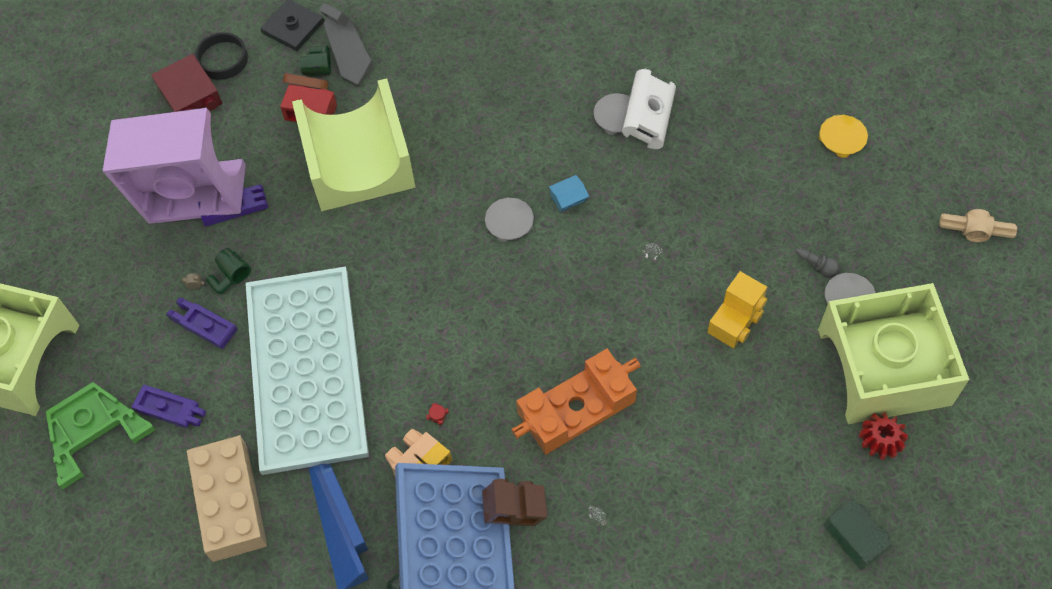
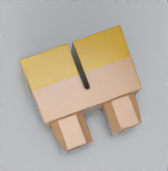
(422, 450)

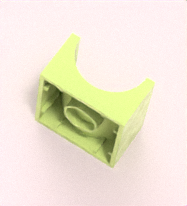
(355, 152)
(26, 328)
(895, 352)

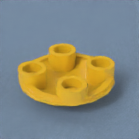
(843, 135)

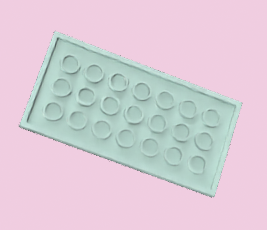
(305, 371)

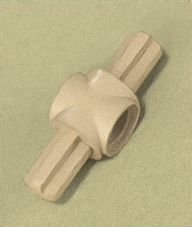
(978, 225)

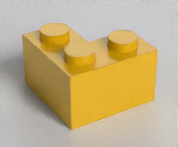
(740, 308)

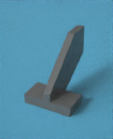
(347, 45)

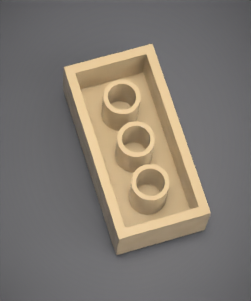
(226, 498)

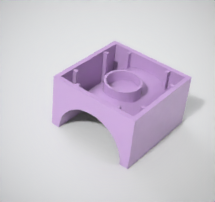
(171, 165)

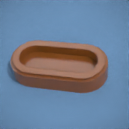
(305, 81)

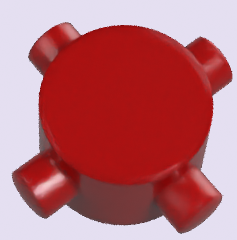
(437, 413)

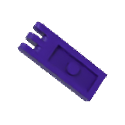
(252, 201)

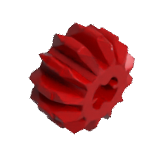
(885, 446)

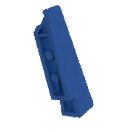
(339, 528)

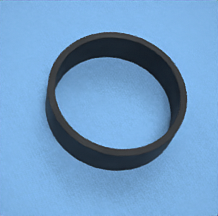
(220, 38)

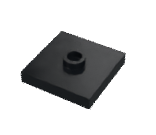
(292, 25)

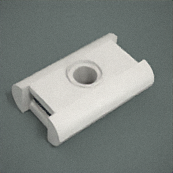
(649, 109)

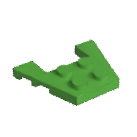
(82, 420)

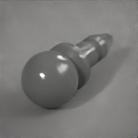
(827, 266)

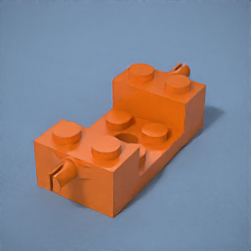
(600, 387)

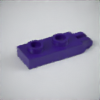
(167, 407)

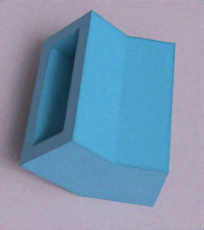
(568, 193)

